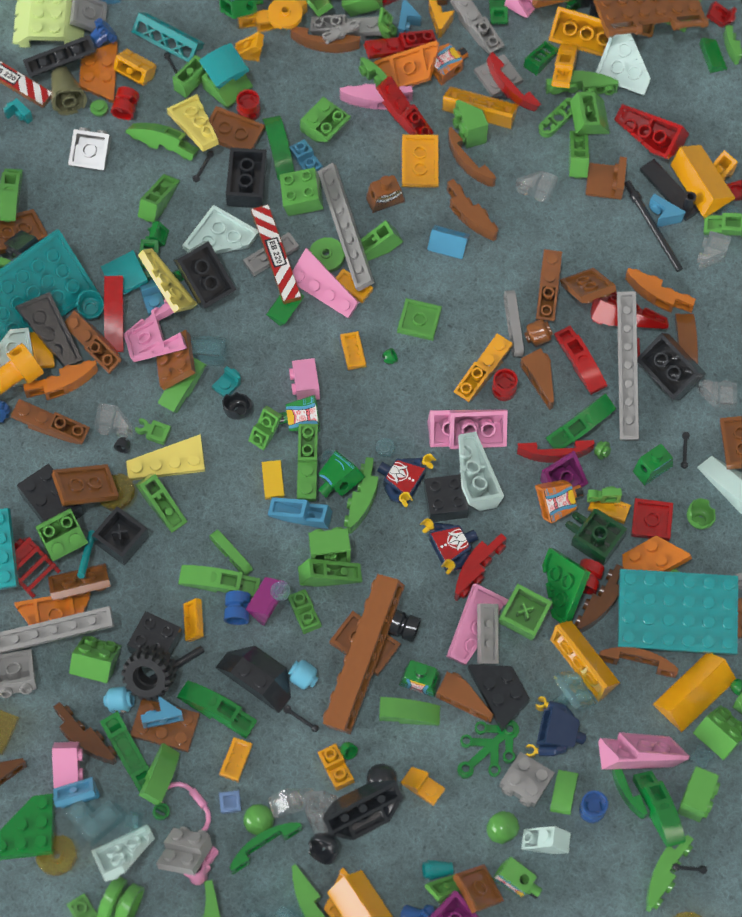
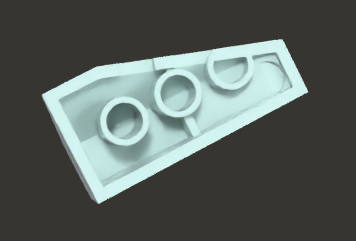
(477, 475)
(726, 481)

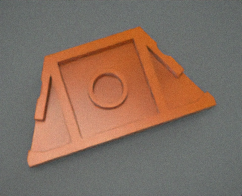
(412, 65)
(98, 73)
(655, 555)
(46, 609)

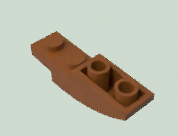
(470, 215)
(549, 285)
(93, 341)
(49, 423)

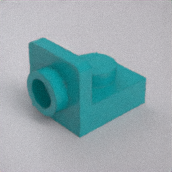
(19, 109)
(227, 382)

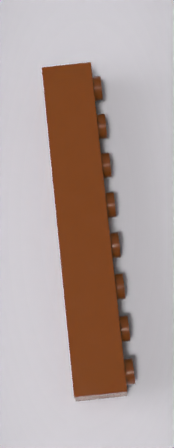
(363, 654)

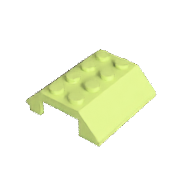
(44, 21)

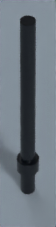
(636, 198)

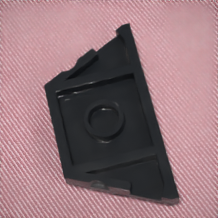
(500, 690)

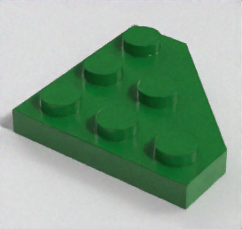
(564, 584)
(30, 830)

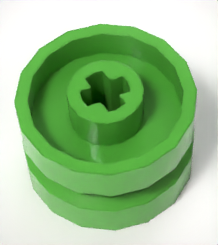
(120, 899)

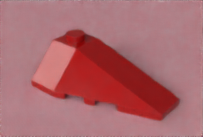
(654, 133)
(605, 312)

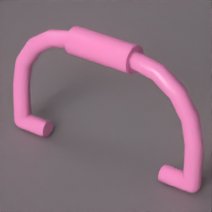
(198, 799)

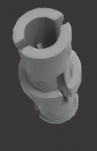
(340, 31)

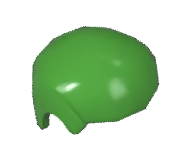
(701, 508)
(258, 819)
(502, 827)

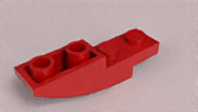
(386, 47)
(402, 111)
(581, 359)
(475, 565)

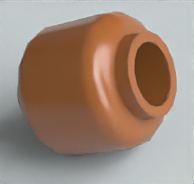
(538, 332)

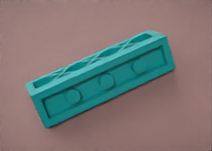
(169, 30)

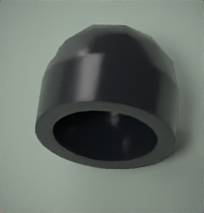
(122, 442)

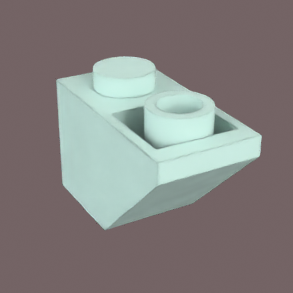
(546, 840)

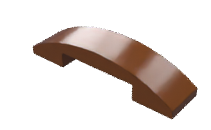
(317, 43)
(480, 174)
(687, 334)
(664, 666)

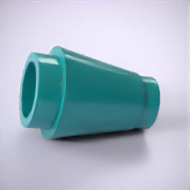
(436, 869)

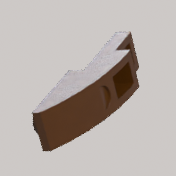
(600, 604)
(88, 740)

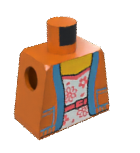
(448, 62)
(557, 499)

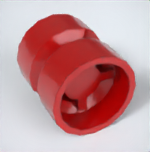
(125, 103)
(248, 104)
(504, 384)
(596, 574)

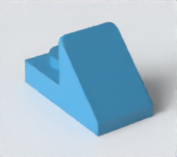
(408, 17)
(669, 213)
(151, 296)
(167, 715)

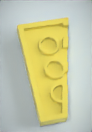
(194, 122)
(170, 287)
(171, 460)

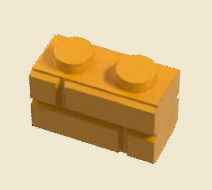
(134, 67)

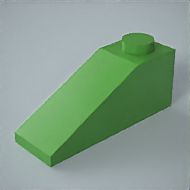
(578, 155)
(157, 198)
(381, 240)
(161, 502)
(328, 573)

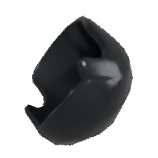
(239, 401)
(381, 772)
(321, 841)

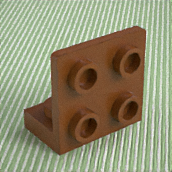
(606, 180)

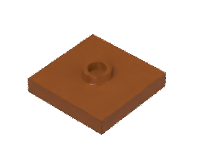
(478, 888)

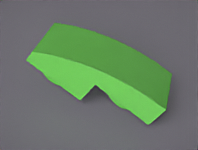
(385, 24)
(732, 45)
(371, 71)
(265, 428)
(304, 611)
(564, 792)
(81, 907)

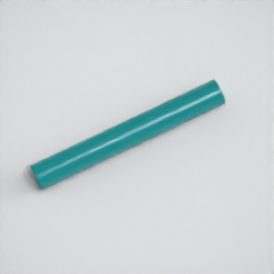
(86, 555)

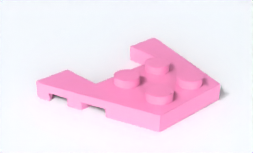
(146, 337)

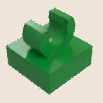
(158, 232)

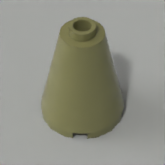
(66, 92)

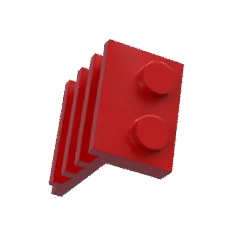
(24, 550)

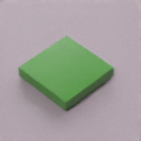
(419, 319)

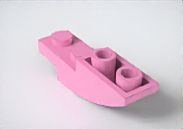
(368, 97)

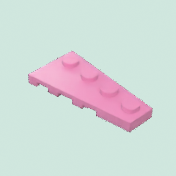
(465, 636)

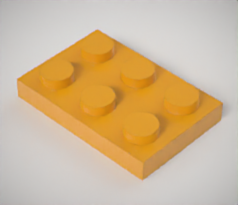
(419, 160)

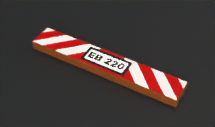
(24, 85)
(276, 254)

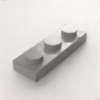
(258, 261)
(487, 634)

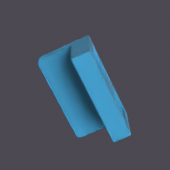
(448, 241)
(78, 791)

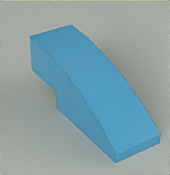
(300, 512)

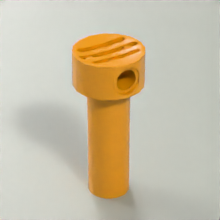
(20, 367)

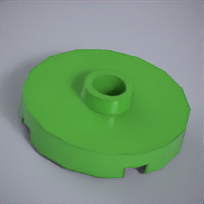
(336, 256)

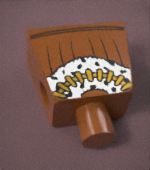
(384, 193)

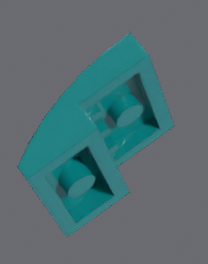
(224, 65)
(129, 268)

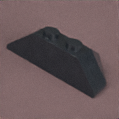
(258, 675)
(363, 809)

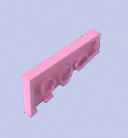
(323, 285)

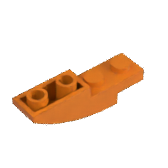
(651, 289)
(70, 378)

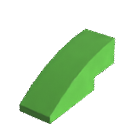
(175, 395)
(409, 711)
(160, 774)
(305, 894)

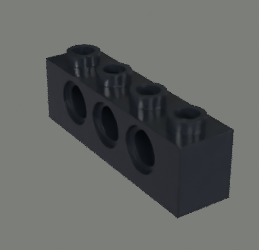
(60, 56)

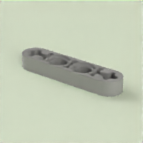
(513, 323)

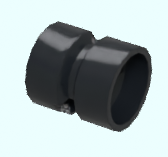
(404, 625)

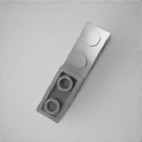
(367, 25)
(477, 26)

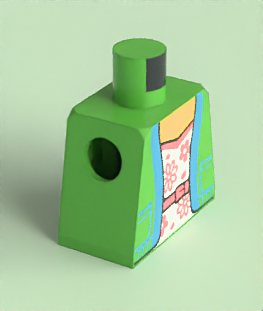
(510, 874)

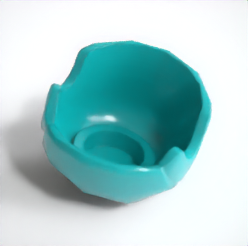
(90, 304)

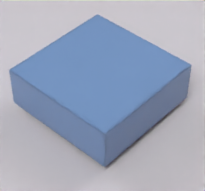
(230, 802)

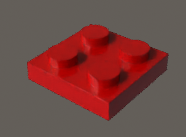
(652, 519)

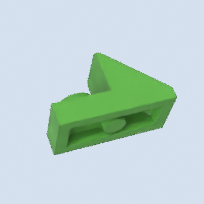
(442, 888)

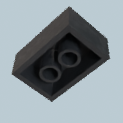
(246, 177)
(204, 274)
(670, 366)
(42, 496)

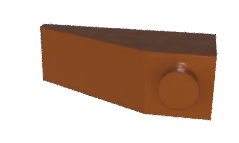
(538, 370)
(459, 694)

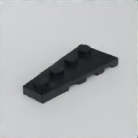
(50, 327)

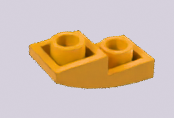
(41, 352)
(336, 767)

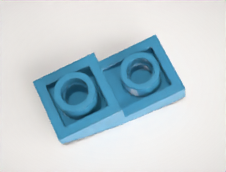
(305, 156)

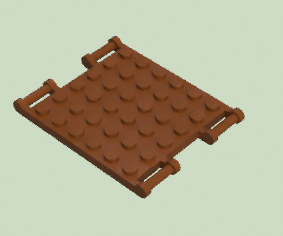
(641, 12)

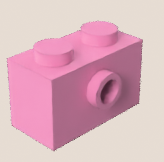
(305, 378)
(66, 763)

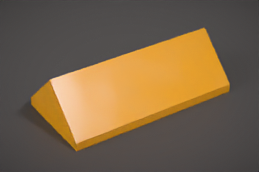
(580, 30)
(495, 110)
(701, 177)
(584, 659)
(695, 691)
(357, 897)

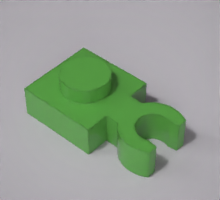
(155, 432)
(606, 495)

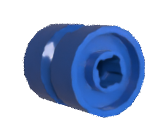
(236, 607)
(593, 806)

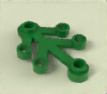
(490, 746)

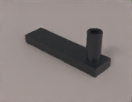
(670, 189)

